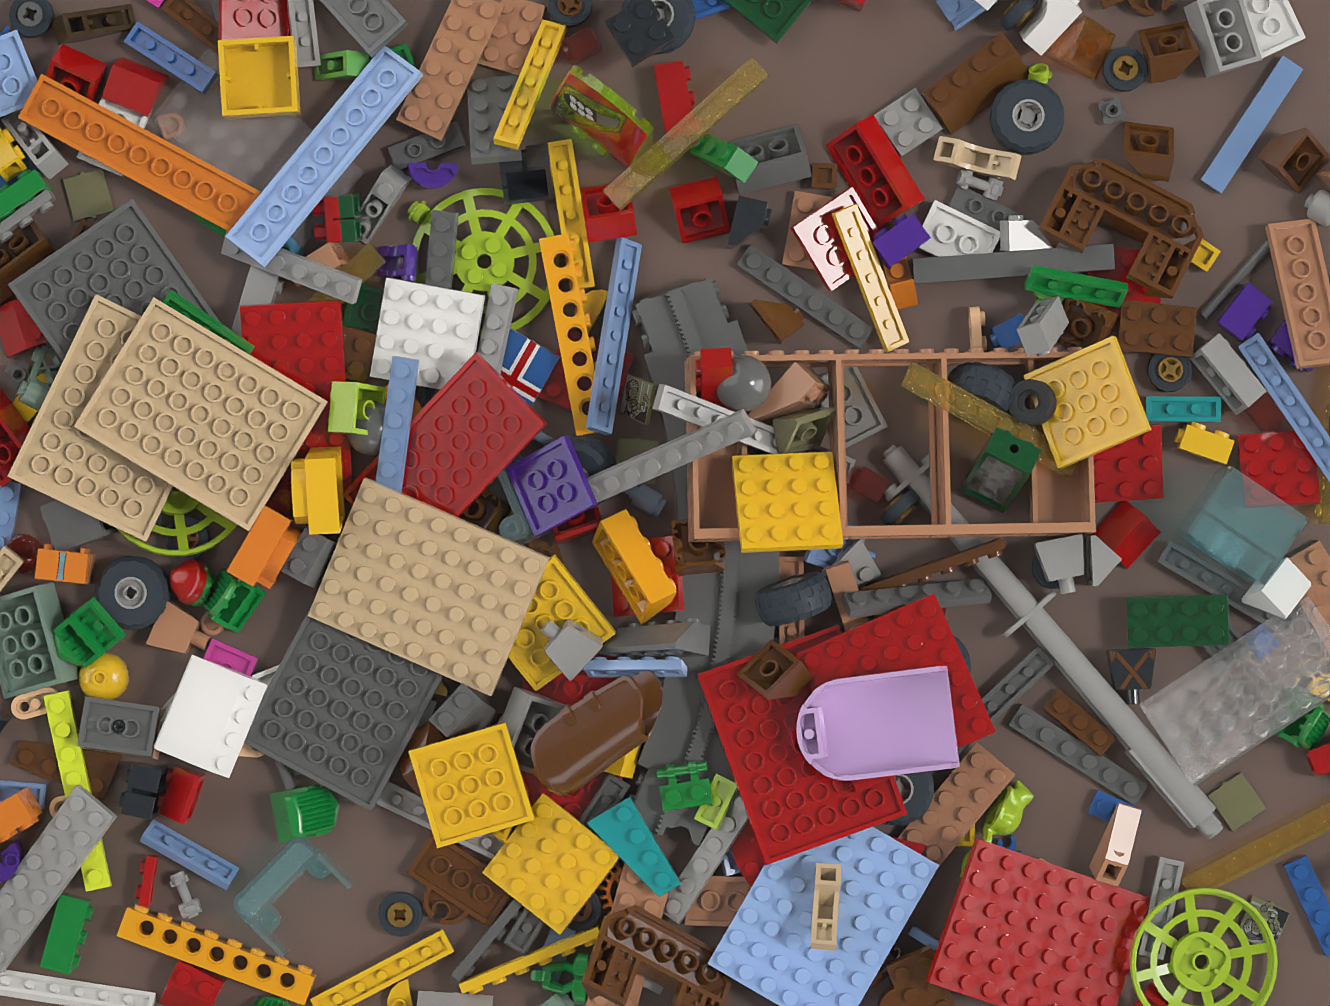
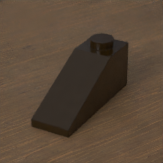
(93, 23)

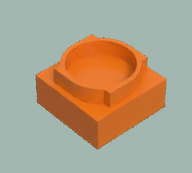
(265, 549)

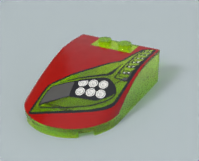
(602, 117)

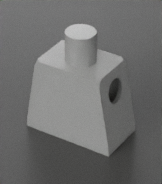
(1061, 560)
(570, 646)

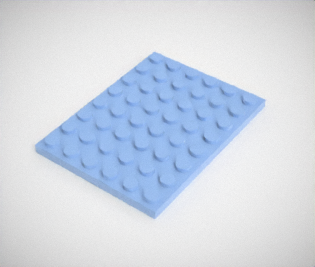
(772, 929)

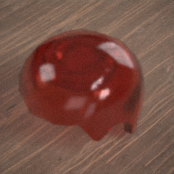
(27, 548)

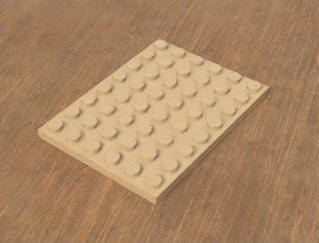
(200, 414)
(72, 464)
(428, 586)

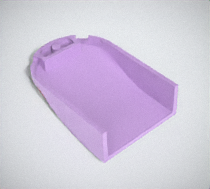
(880, 725)

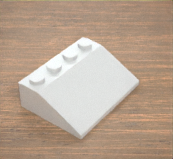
(210, 716)

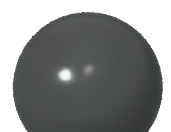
(747, 386)
(369, 444)

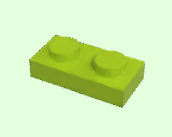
(723, 795)

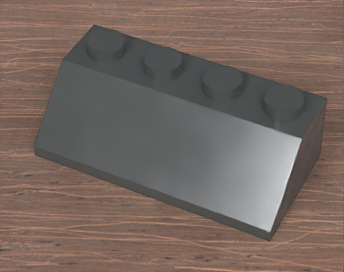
(660, 640)

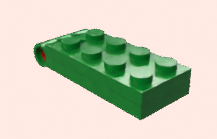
(20, 193)

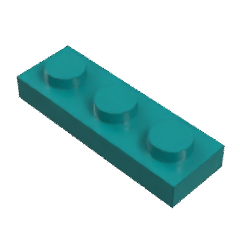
(1183, 409)

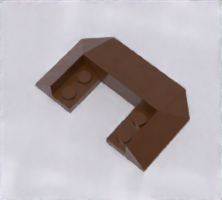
(1134, 208)
(646, 945)

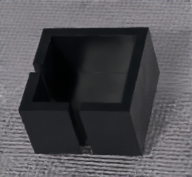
(640, 31)
(529, 178)
(143, 790)

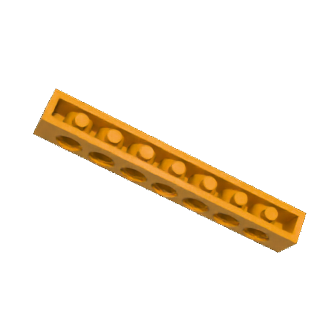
(551, 248)
(132, 930)

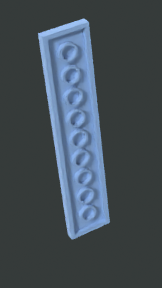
(324, 156)

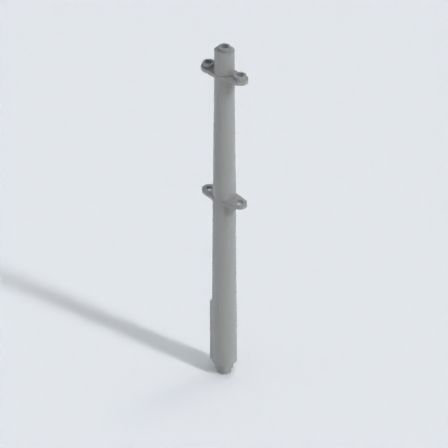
(1140, 744)

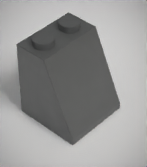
(71, 527)
(310, 558)
(464, 713)

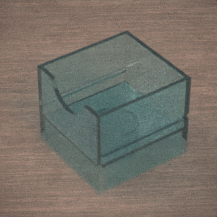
(1241, 525)

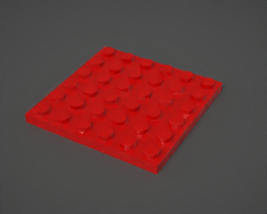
(902, 641)

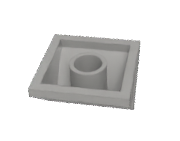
(1099, 560)

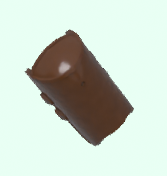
(596, 732)

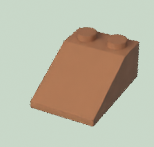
(795, 391)

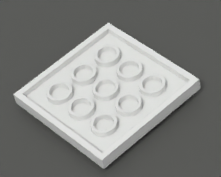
(426, 325)

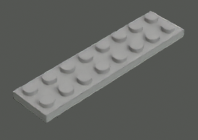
(49, 868)

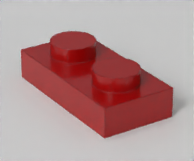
(146, 889)

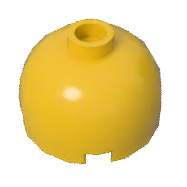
(104, 677)

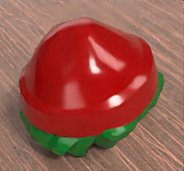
(191, 582)

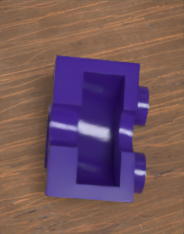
(431, 179)
(400, 262)
(10, 860)

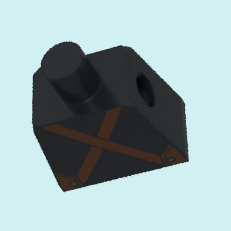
(1131, 671)

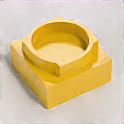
(259, 77)
(319, 490)

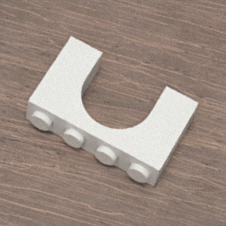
(1048, 22)

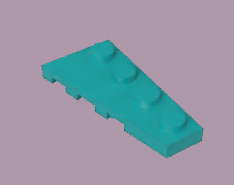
(634, 843)

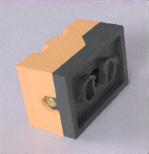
(120, 727)

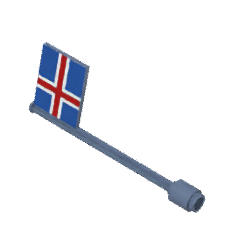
(526, 370)

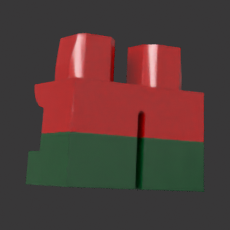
(339, 229)

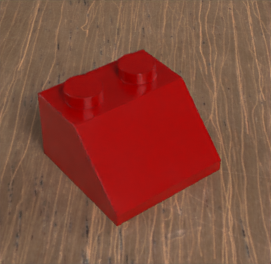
(77, 71)
(699, 209)
(603, 218)
(18, 330)
(181, 794)
(192, 986)

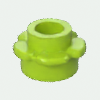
(1040, 73)
(418, 211)

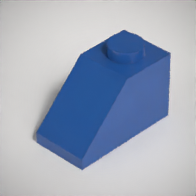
(1006, 334)

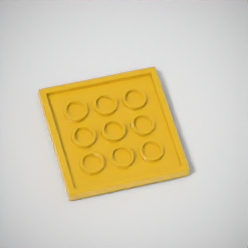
(1094, 402)
(786, 502)
(555, 599)
(471, 785)
(552, 864)

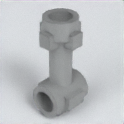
(991, 188)
(189, 907)

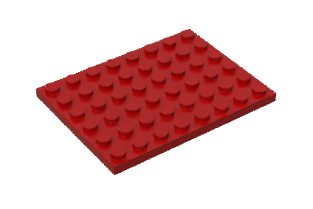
(784, 795)
(1035, 933)

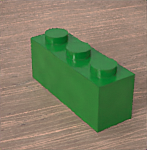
(724, 157)
(67, 933)

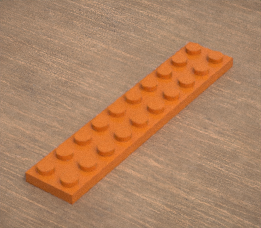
(137, 153)

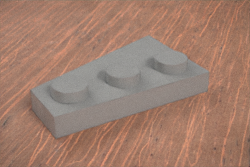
(861, 563)

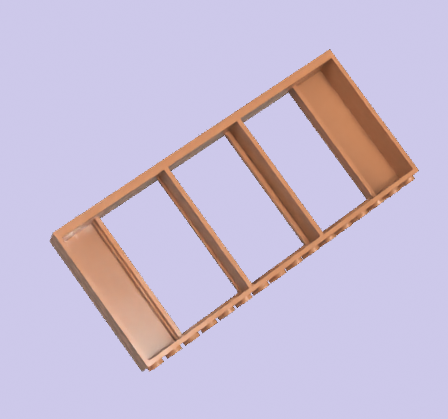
(1056, 502)

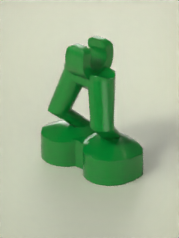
(577, 969)

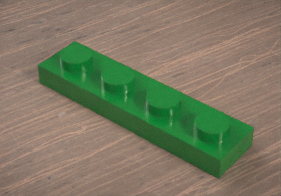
(1076, 286)
(192, 312)

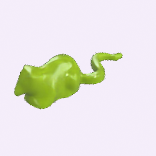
(1004, 814)

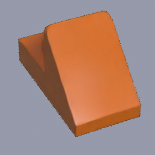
(901, 284)

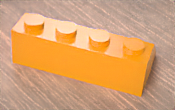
(633, 565)

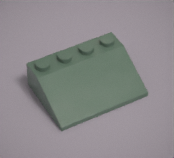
(28, 644)

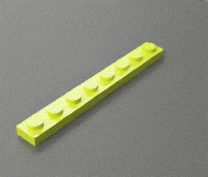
(74, 773)

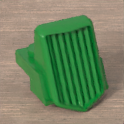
(232, 600)
(86, 634)
(1307, 729)
(304, 812)

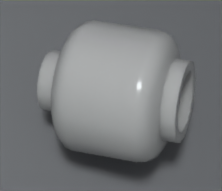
(1319, 207)

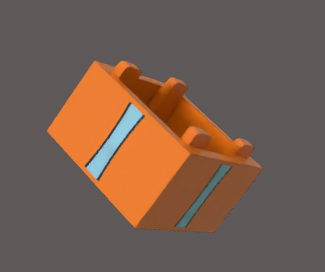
(65, 565)

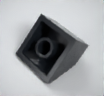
(748, 220)

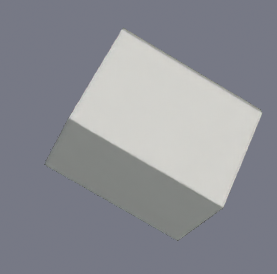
(1281, 590)

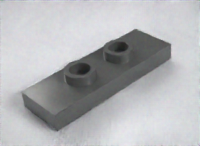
(426, 147)
(980, 207)

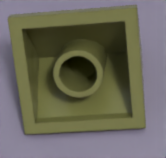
(802, 429)

